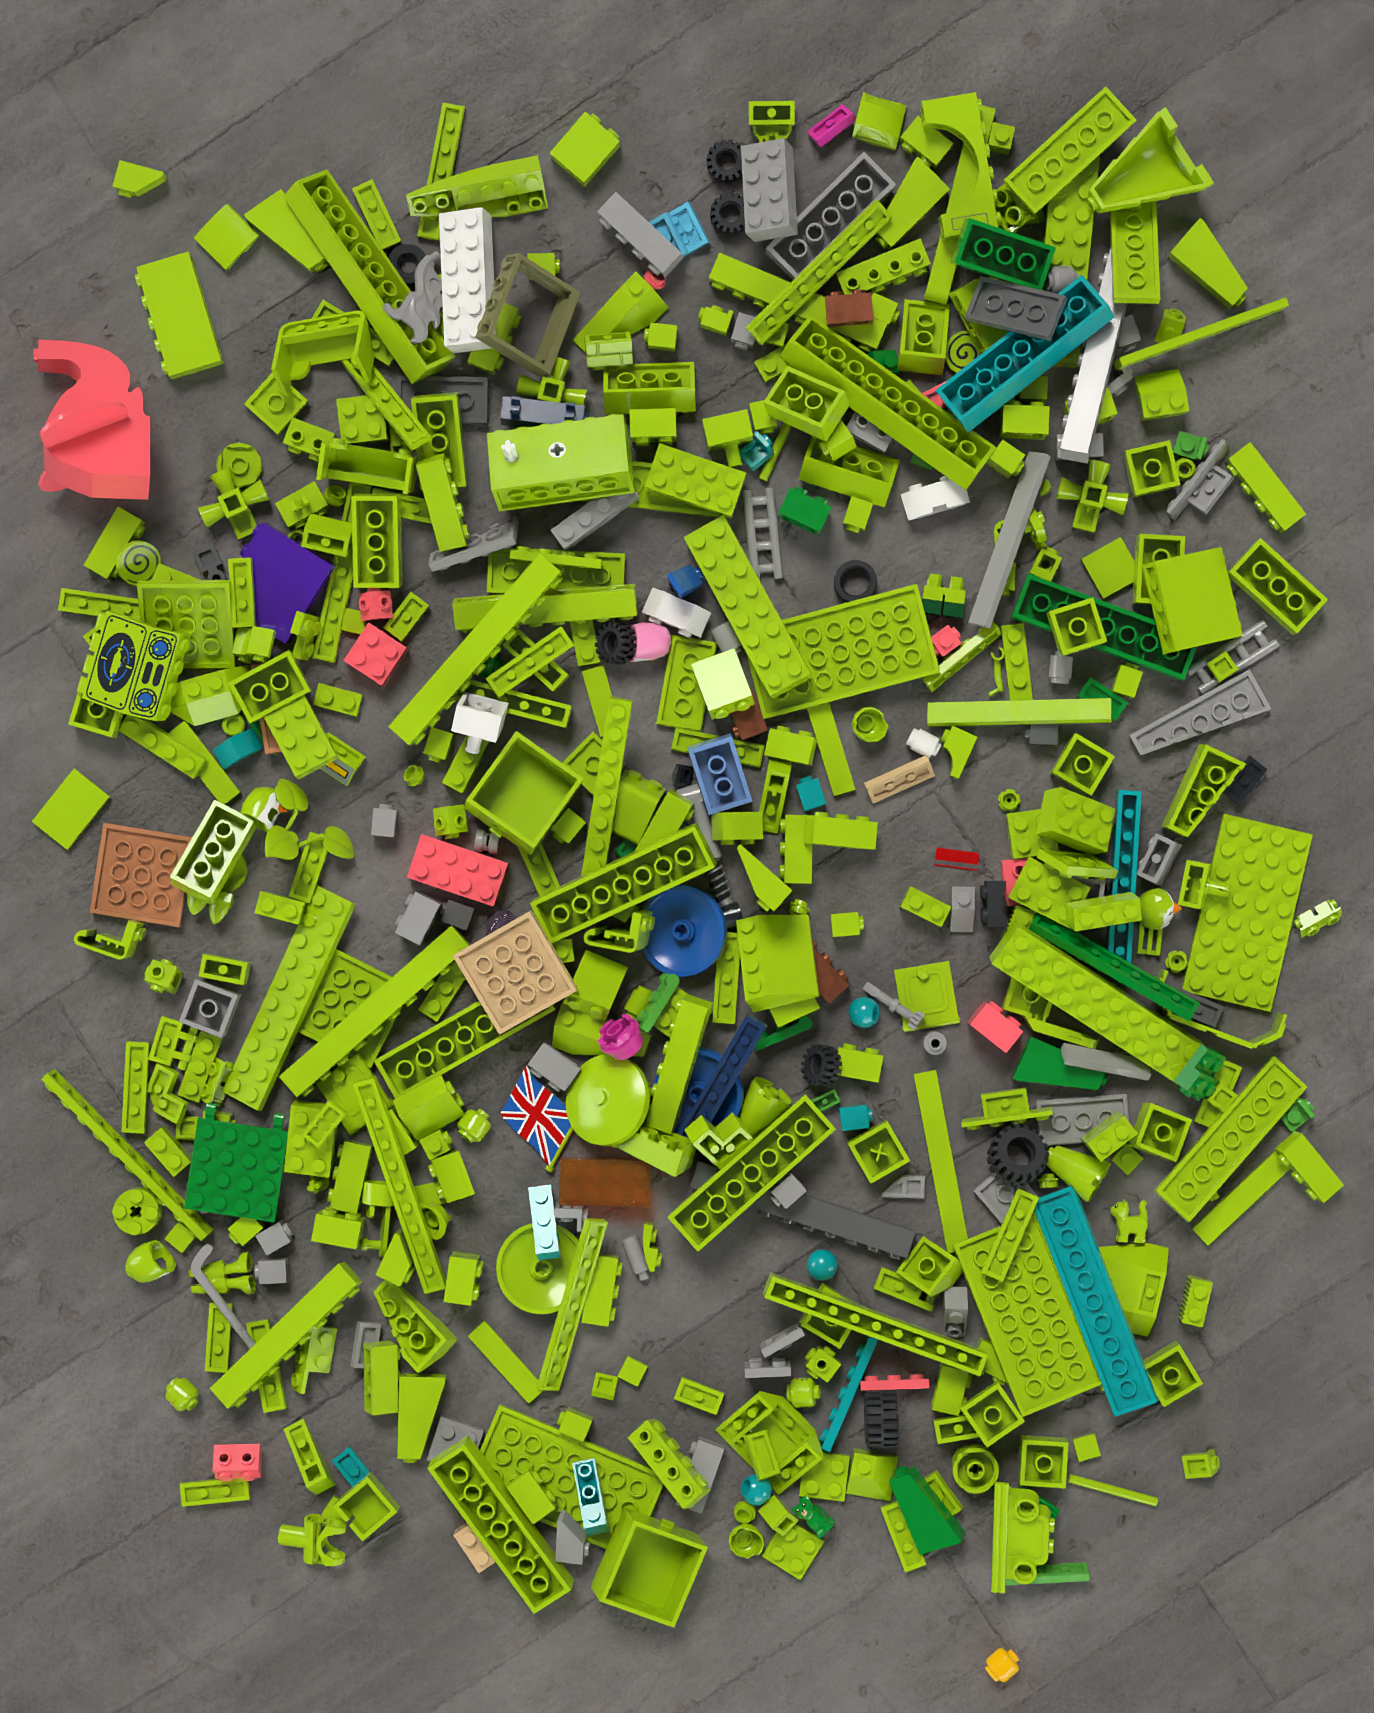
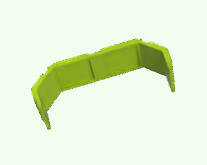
(1276, 1031)

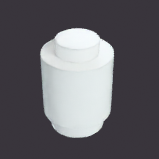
(923, 743)

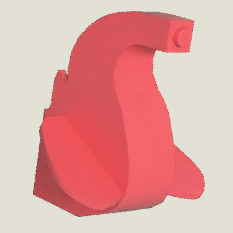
(97, 429)

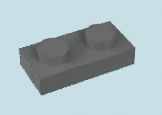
(1207, 1012)

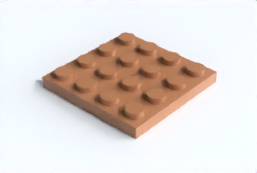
(136, 874)

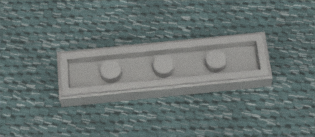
(1105, 1061)

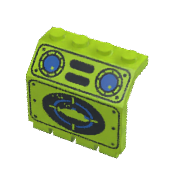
(133, 666)

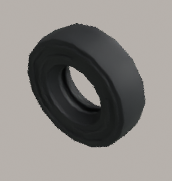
(401, 252)

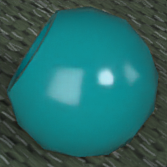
(863, 1012)
(822, 1264)
(756, 1491)

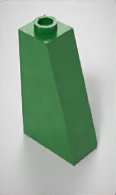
(1045, 1065)
(924, 1512)

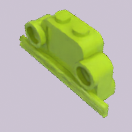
(1019, 1535)

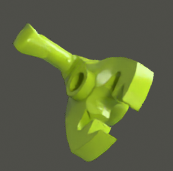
(1036, 521)

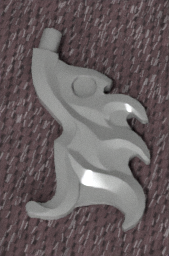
(424, 303)

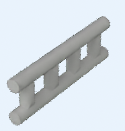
(771, 522)
(1256, 631)

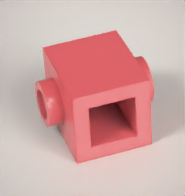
(946, 640)

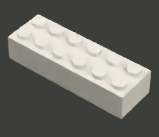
(466, 275)

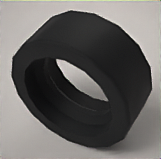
(854, 564)

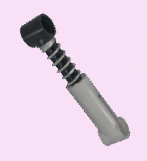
(725, 900)

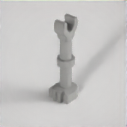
(894, 1005)

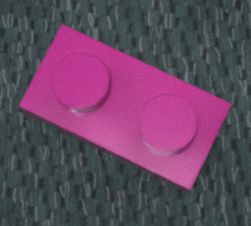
(831, 125)

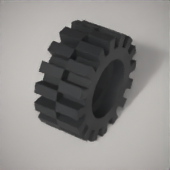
(713, 166)
(716, 214)
(606, 643)
(830, 1065)

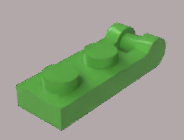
(657, 1001)

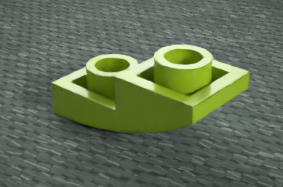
(651, 1253)

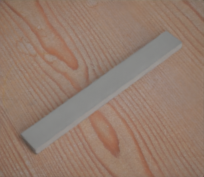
(1009, 539)

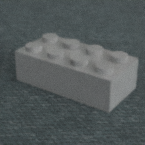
(769, 190)

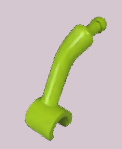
(997, 673)

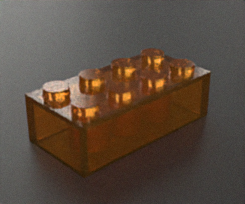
(605, 1181)

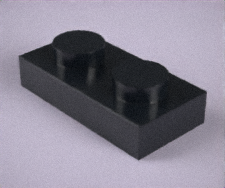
(1245, 780)

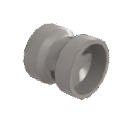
(481, 842)

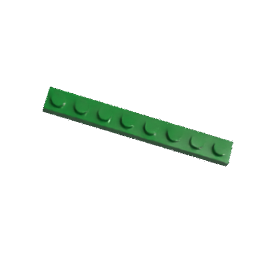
(1115, 966)

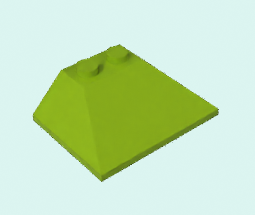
(790, 1435)

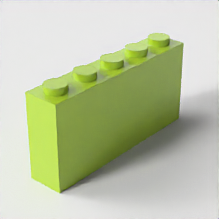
(179, 315)

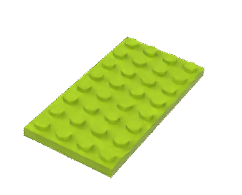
(856, 650)
(1245, 936)
(1029, 1321)
(525, 1442)

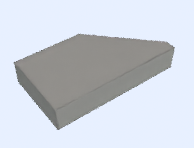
(907, 1187)

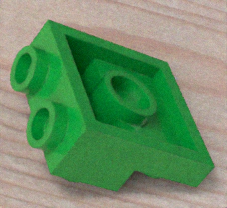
(1197, 1075)

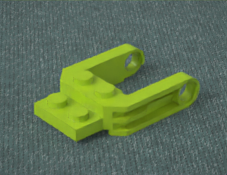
(1036, 1010)

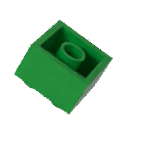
(804, 510)

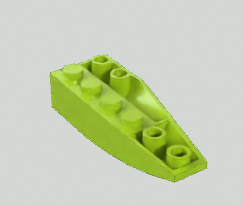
(498, 188)

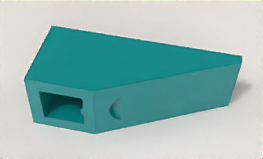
(590, 1497)

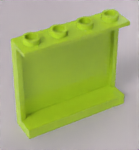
(1192, 600)

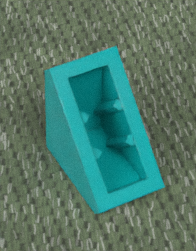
(237, 748)

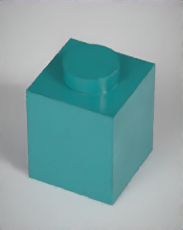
(810, 793)
(855, 1117)

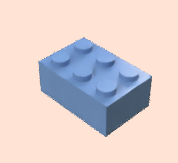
(719, 774)

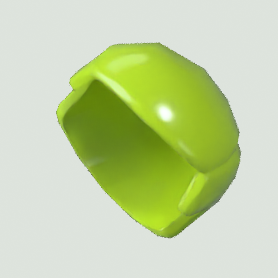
(869, 724)
(746, 1541)

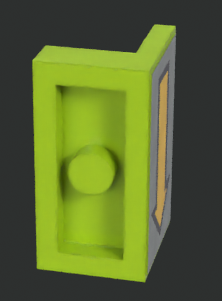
(346, 764)

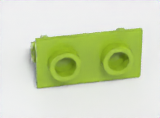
(1326, 915)
(212, 1090)

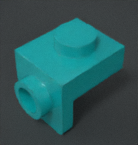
(757, 451)

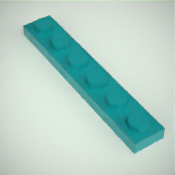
(847, 1393)

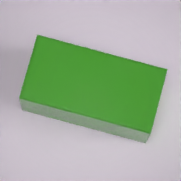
(826, 1100)

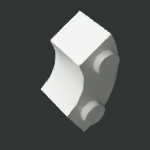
(933, 498)
(676, 612)

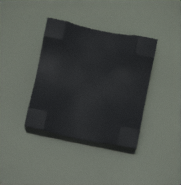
(992, 912)

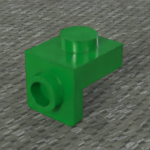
(886, 358)

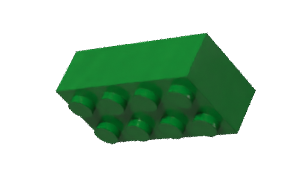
(1002, 254)

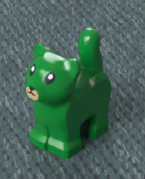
(814, 1516)

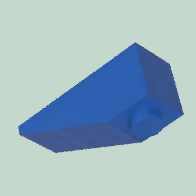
(685, 580)

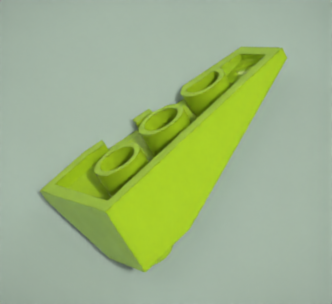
(578, 1033)
(417, 1330)

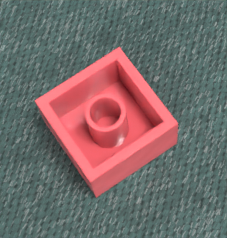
(376, 654)
(994, 1026)

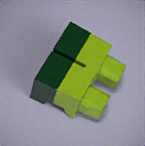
(953, 597)

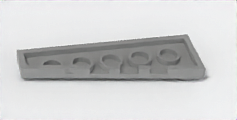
(1219, 707)

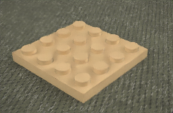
(515, 972)

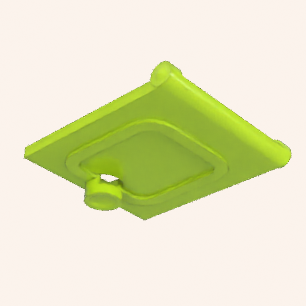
(930, 994)
(343, 1092)

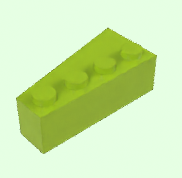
(1200, 788)
(662, 1150)

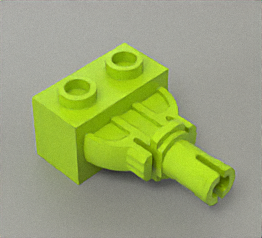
(771, 119)

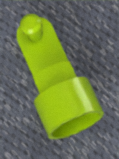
(377, 1194)

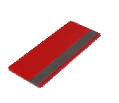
(956, 859)

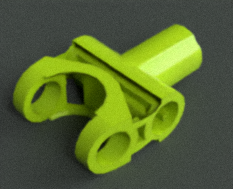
(313, 1540)

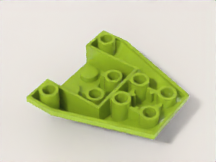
(1138, 1278)

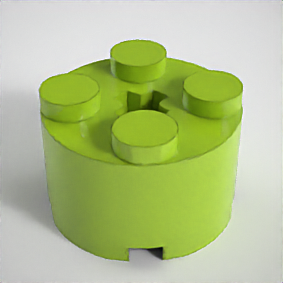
(125, 1206)
(984, 1476)

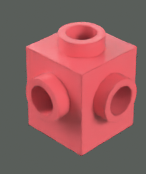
(375, 605)

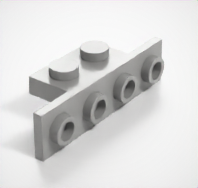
(1205, 485)

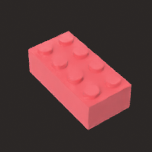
(458, 870)

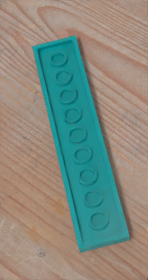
(1094, 1301)

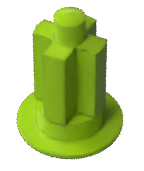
(317, 1184)

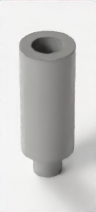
(636, 1256)

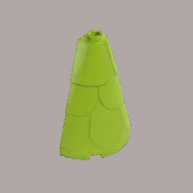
(1148, 170)

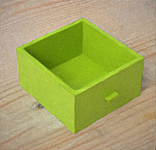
(523, 793)
(649, 1567)

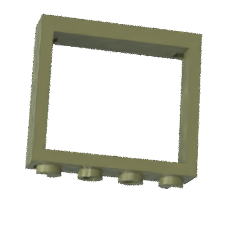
(557, 324)

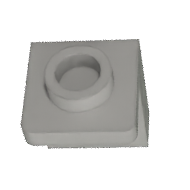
(1118, 385)

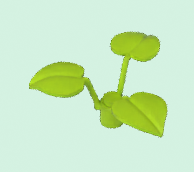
(284, 843)

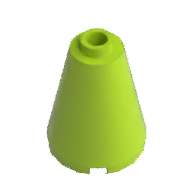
(762, 1105)
(1078, 1170)

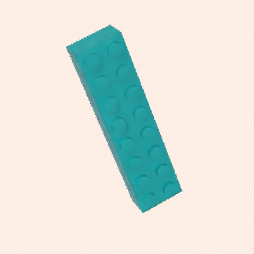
(1021, 359)

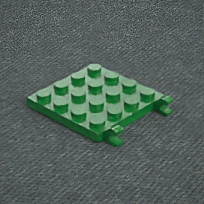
(236, 1167)

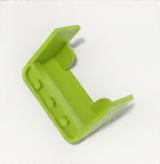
(320, 342)
(367, 465)

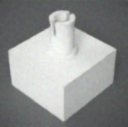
(479, 719)

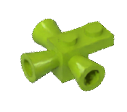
(552, 388)
(1091, 496)
(234, 504)

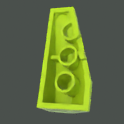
(628, 310)

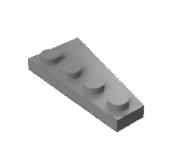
(477, 545)

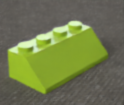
(649, 387)
(855, 474)

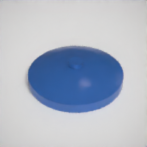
(686, 931)
(704, 1067)

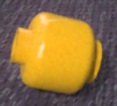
(1002, 1664)

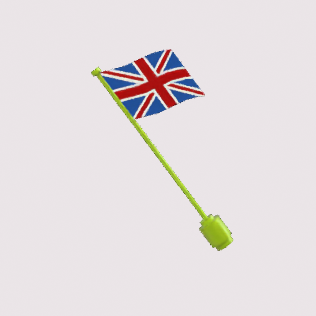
(540, 1114)

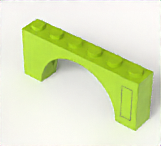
(962, 118)

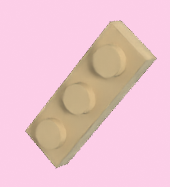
(899, 779)

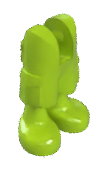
(218, 1271)

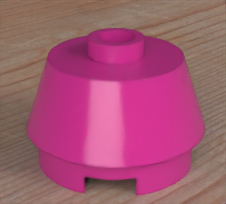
(620, 1038)

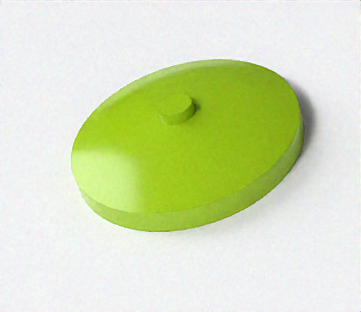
(607, 1100)
(530, 1282)

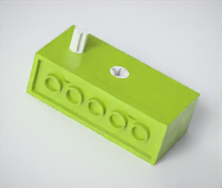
(560, 462)

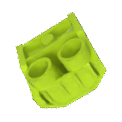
(879, 122)
(1012, 210)

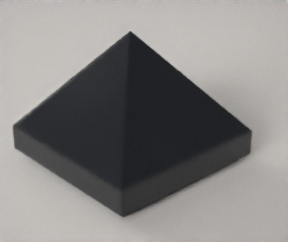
(682, 775)

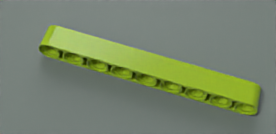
(963, 186)

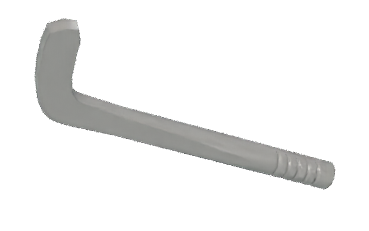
(196, 1269)

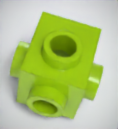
(450, 821)
(163, 976)
(824, 1370)

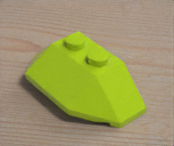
(207, 697)

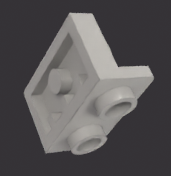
(568, 1212)

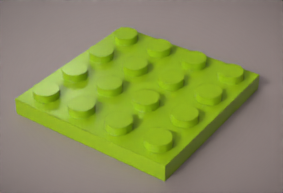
(195, 608)
(341, 991)

